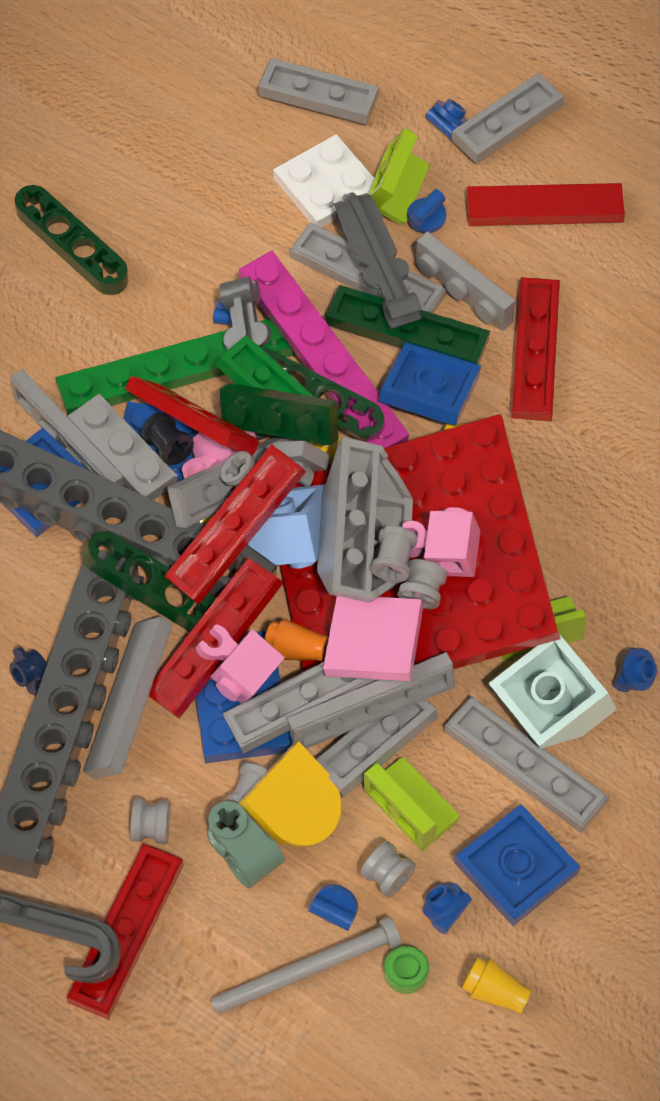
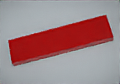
(545, 204)
(535, 349)
(192, 415)
(235, 524)
(235, 611)
(132, 920)

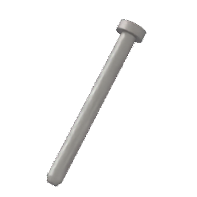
(309, 966)

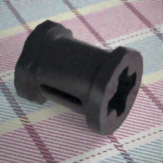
(172, 443)

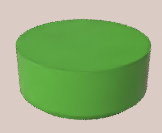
(406, 969)

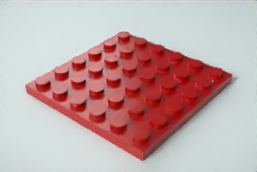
(508, 597)

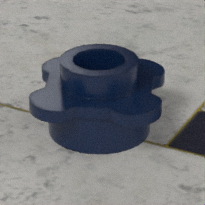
(27, 669)

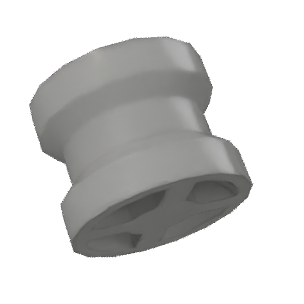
(423, 583)
(150, 820)
(388, 869)

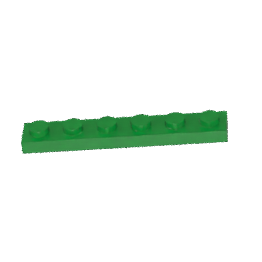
(168, 366)

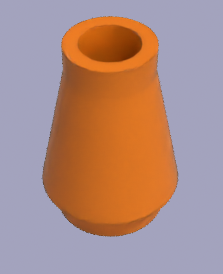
(296, 641)

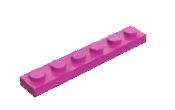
(317, 343)

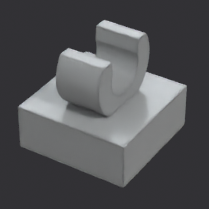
(305, 455)

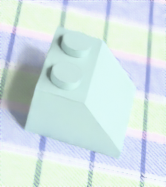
(553, 694)

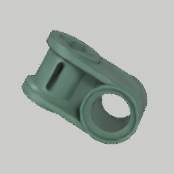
(247, 849)

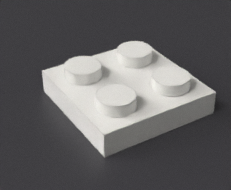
(322, 178)

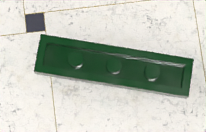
(364, 316)

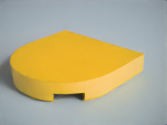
(295, 800)

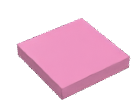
(373, 638)

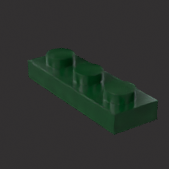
(280, 413)

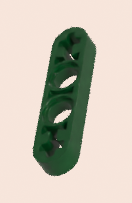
(67, 242)
(318, 385)
(150, 594)

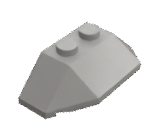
(356, 504)

